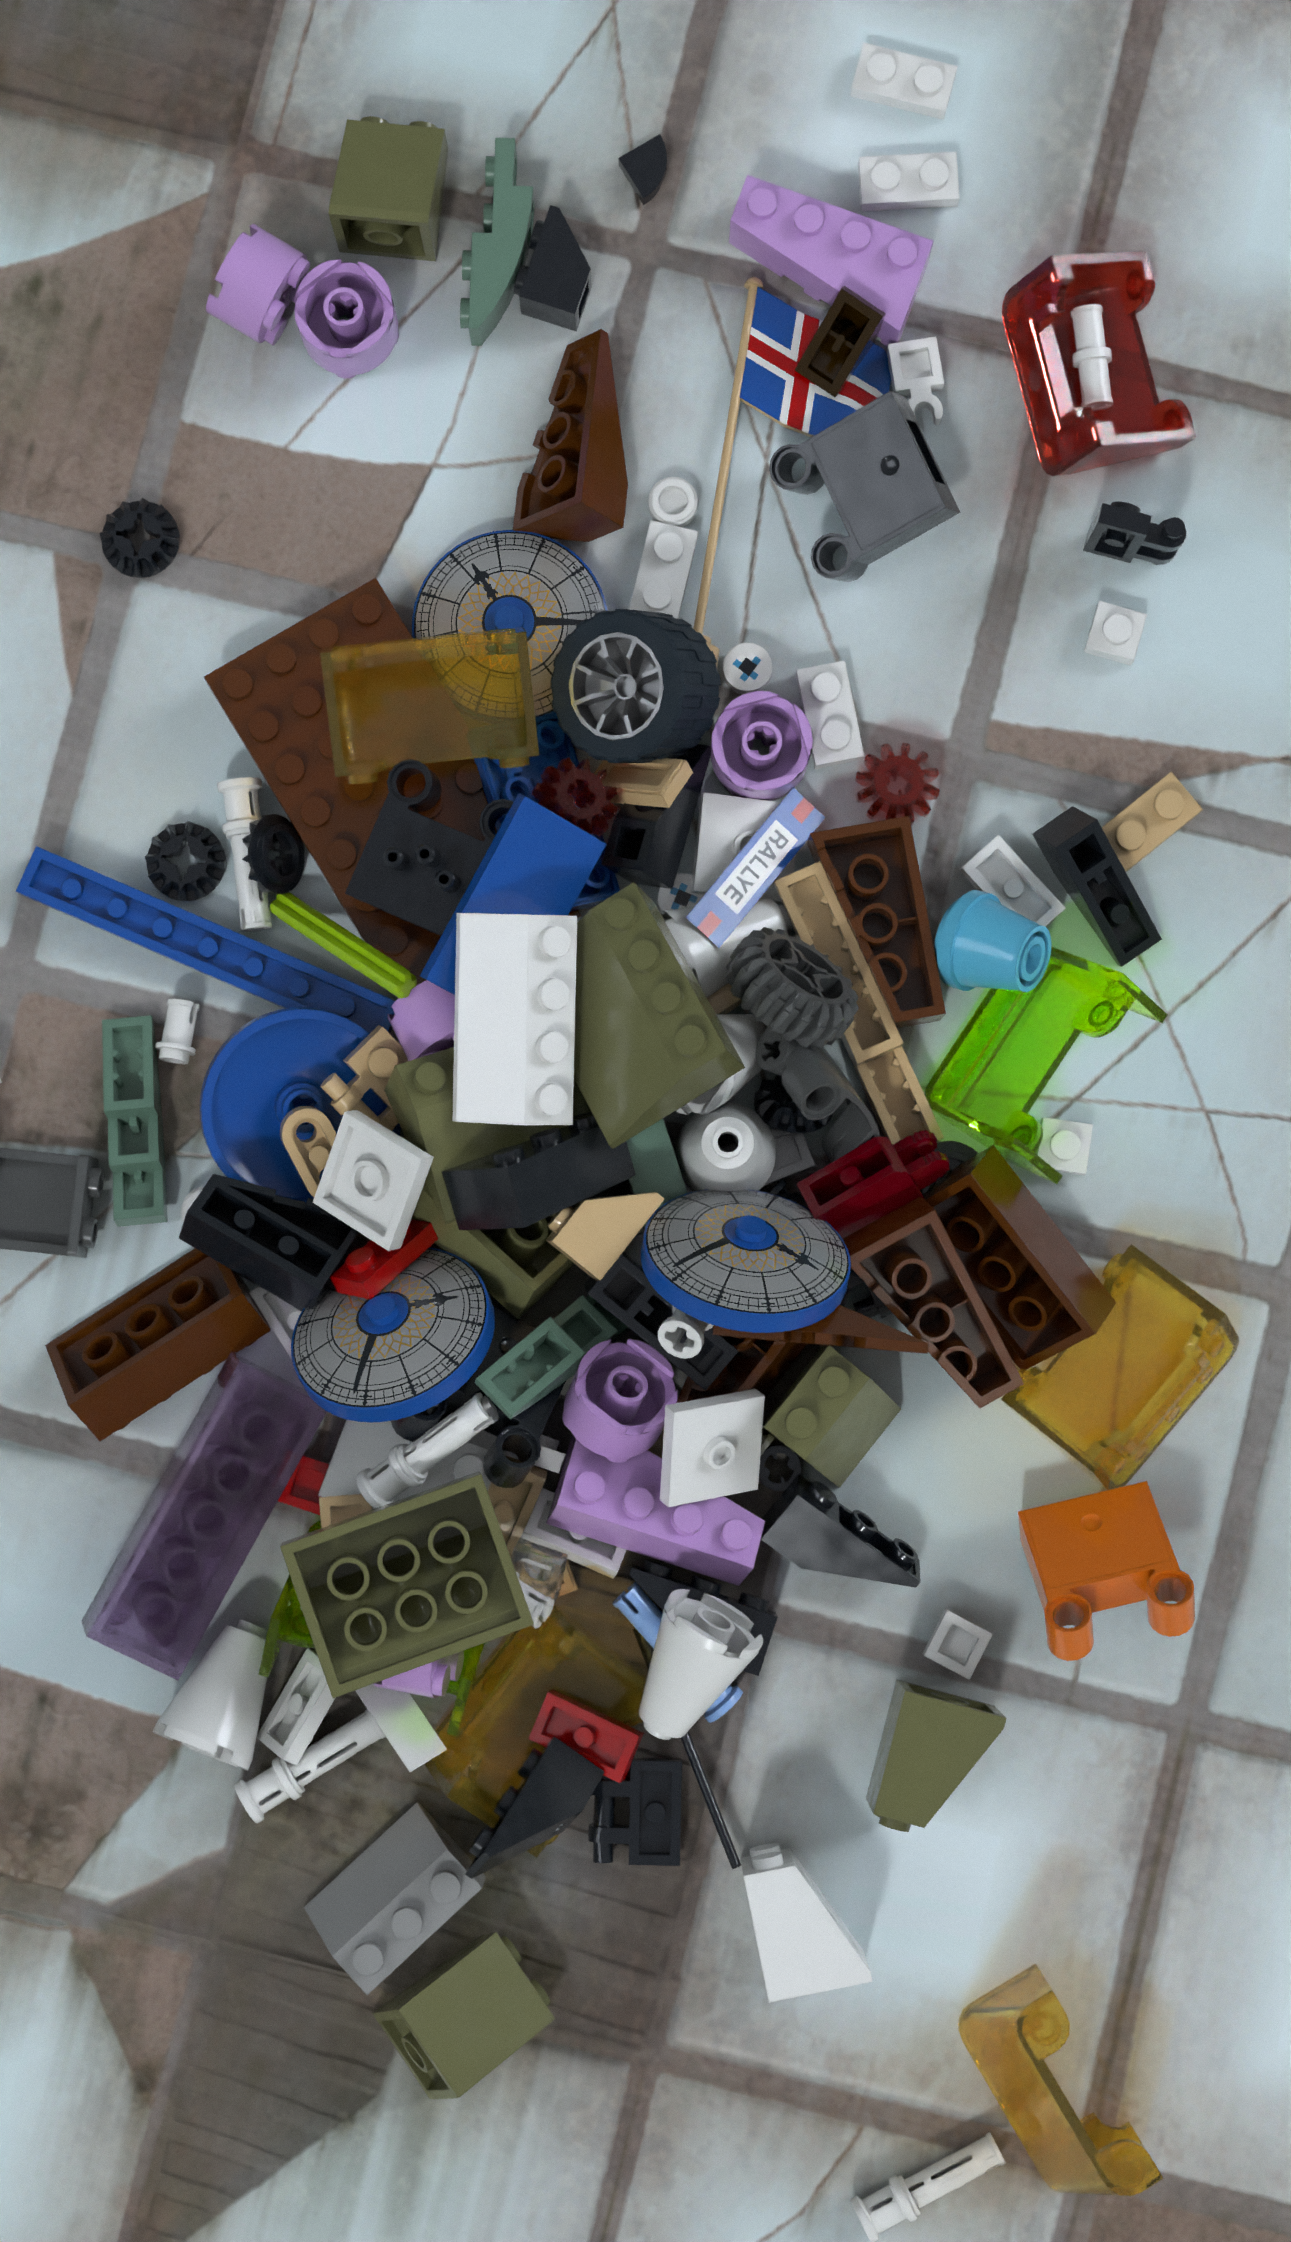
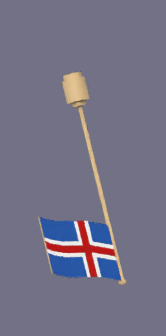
(766, 380)

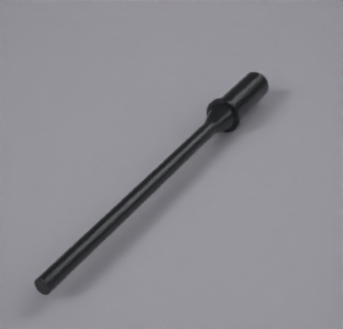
(647, 1652)

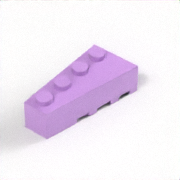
(831, 249)
(625, 1510)

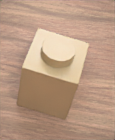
(601, 1229)

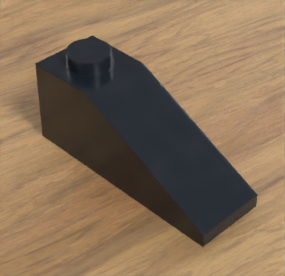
(1097, 883)
(639, 1306)

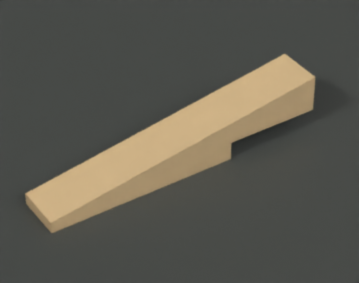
(872, 1036)

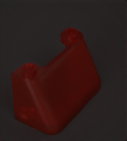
(1042, 347)

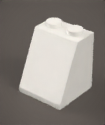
(796, 1929)

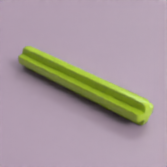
(344, 944)

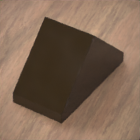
(841, 341)

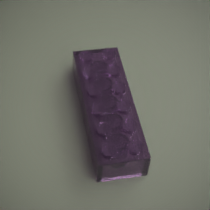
(203, 1517)

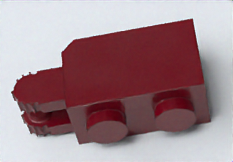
(873, 1180)

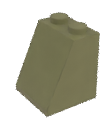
(389, 189)
(831, 1415)
(927, 1752)
(465, 2016)

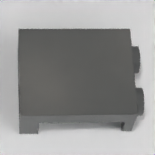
(48, 1202)

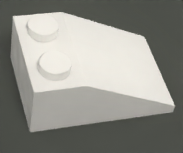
(368, 1444)

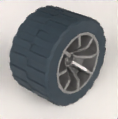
(635, 686)

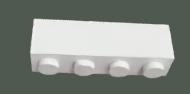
(514, 1019)

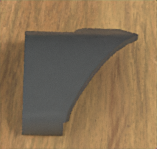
(818, 1091)

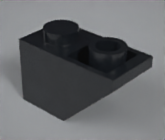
(558, 275)

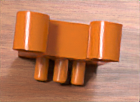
(1102, 1556)

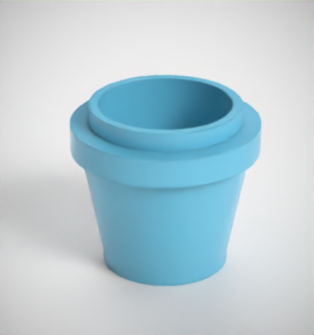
(990, 946)

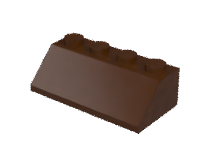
(1018, 1260)
(154, 1341)

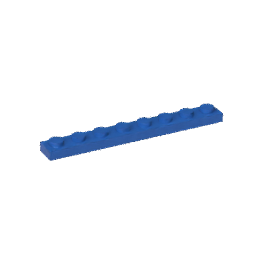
(197, 941)

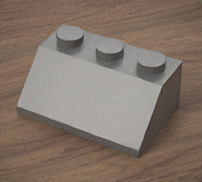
(393, 1897)

